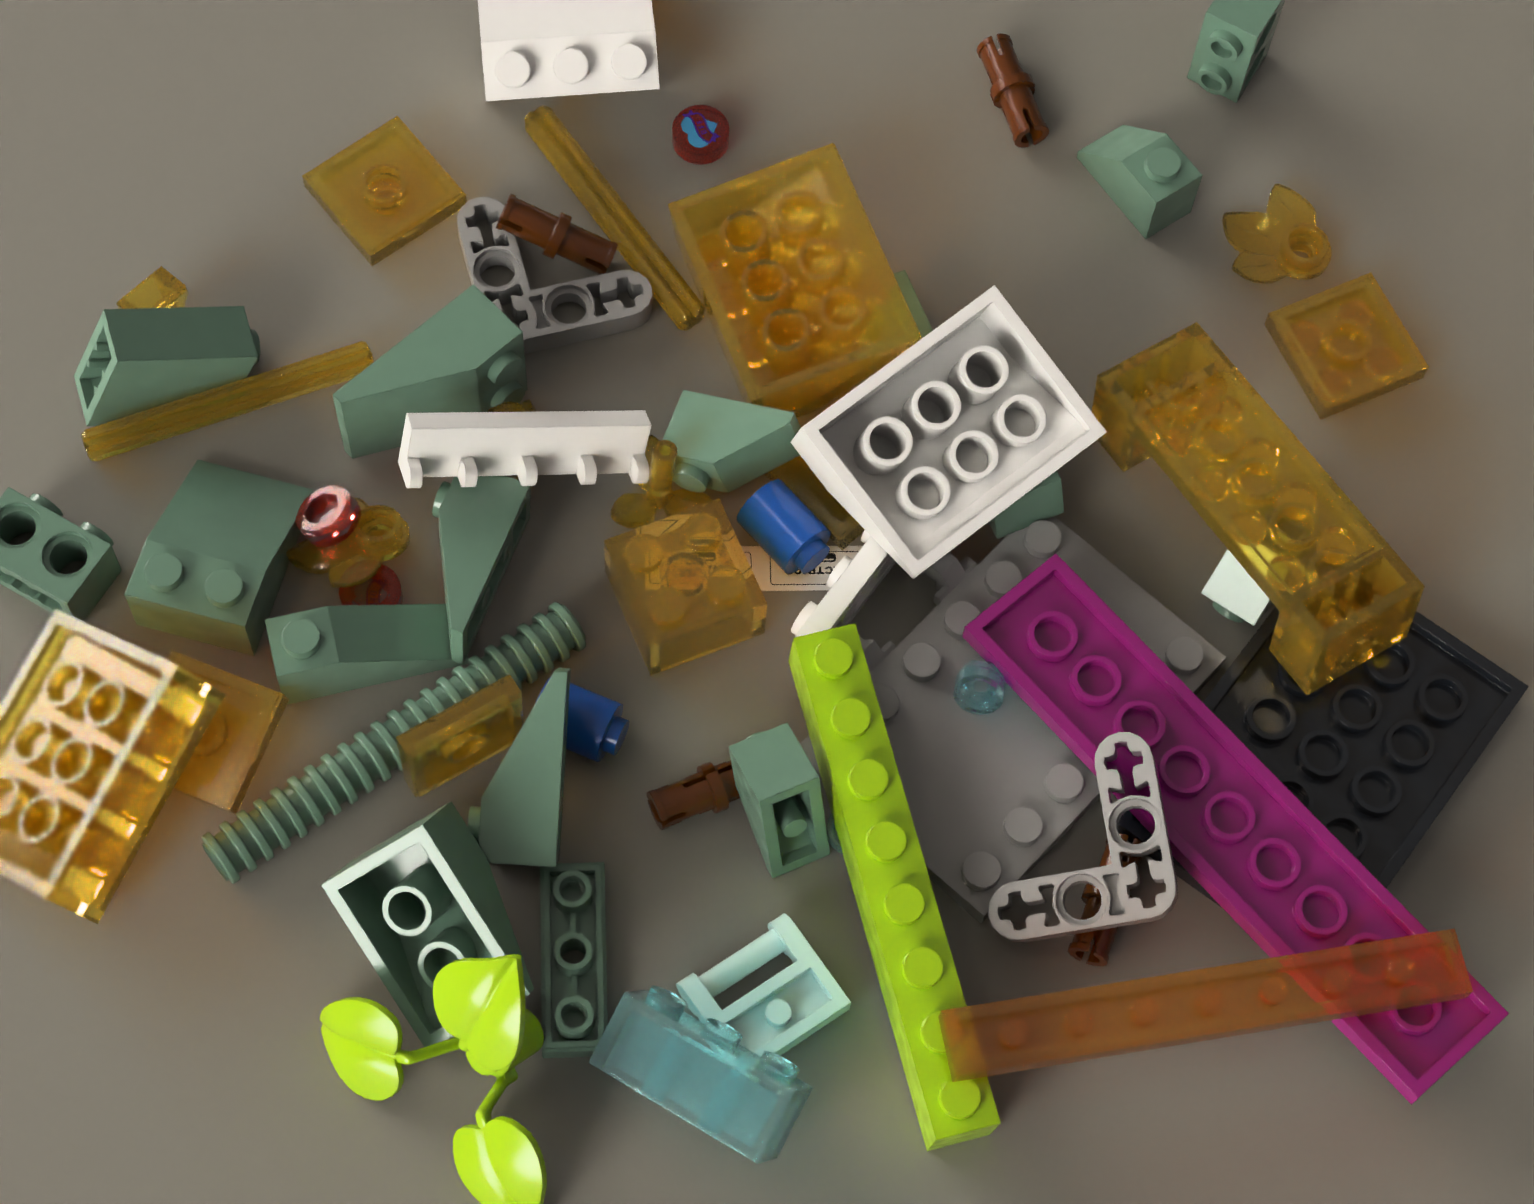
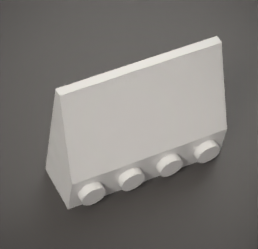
(948, 433)

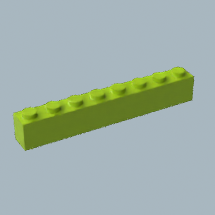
(888, 879)

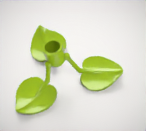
(487, 1015)

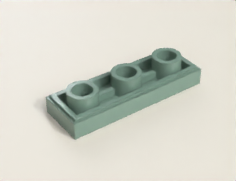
(576, 993)

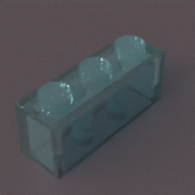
(702, 1073)

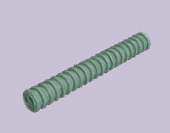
(377, 752)

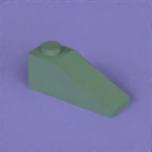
(476, 545)
(356, 647)
(525, 797)

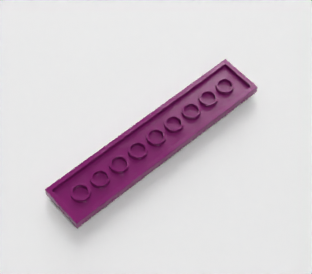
(1222, 807)

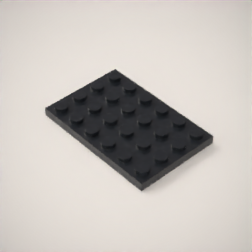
(1370, 748)

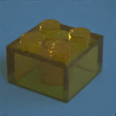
(685, 586)

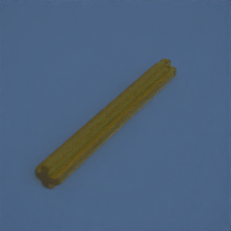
(614, 217)
(226, 401)

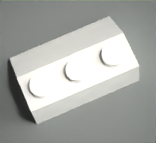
(567, 47)

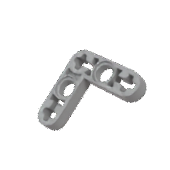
(535, 307)
(1111, 880)

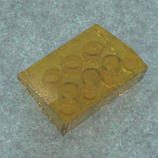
(793, 281)
(90, 759)

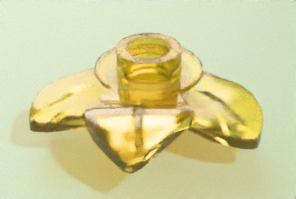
(1273, 236)
(377, 538)

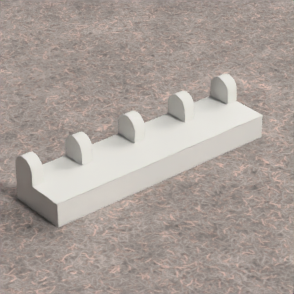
(524, 445)

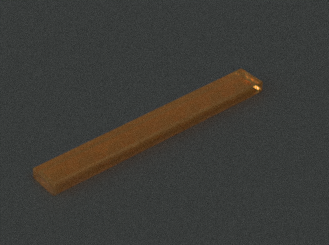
(1203, 1004)

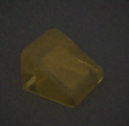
(156, 291)

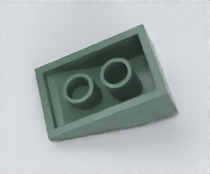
(453, 362)
(217, 557)
(422, 906)

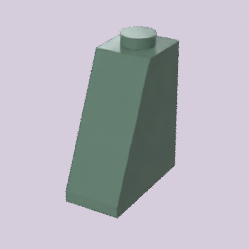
(160, 357)

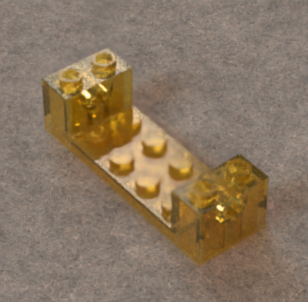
(1266, 500)

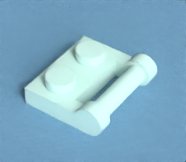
(780, 1009)

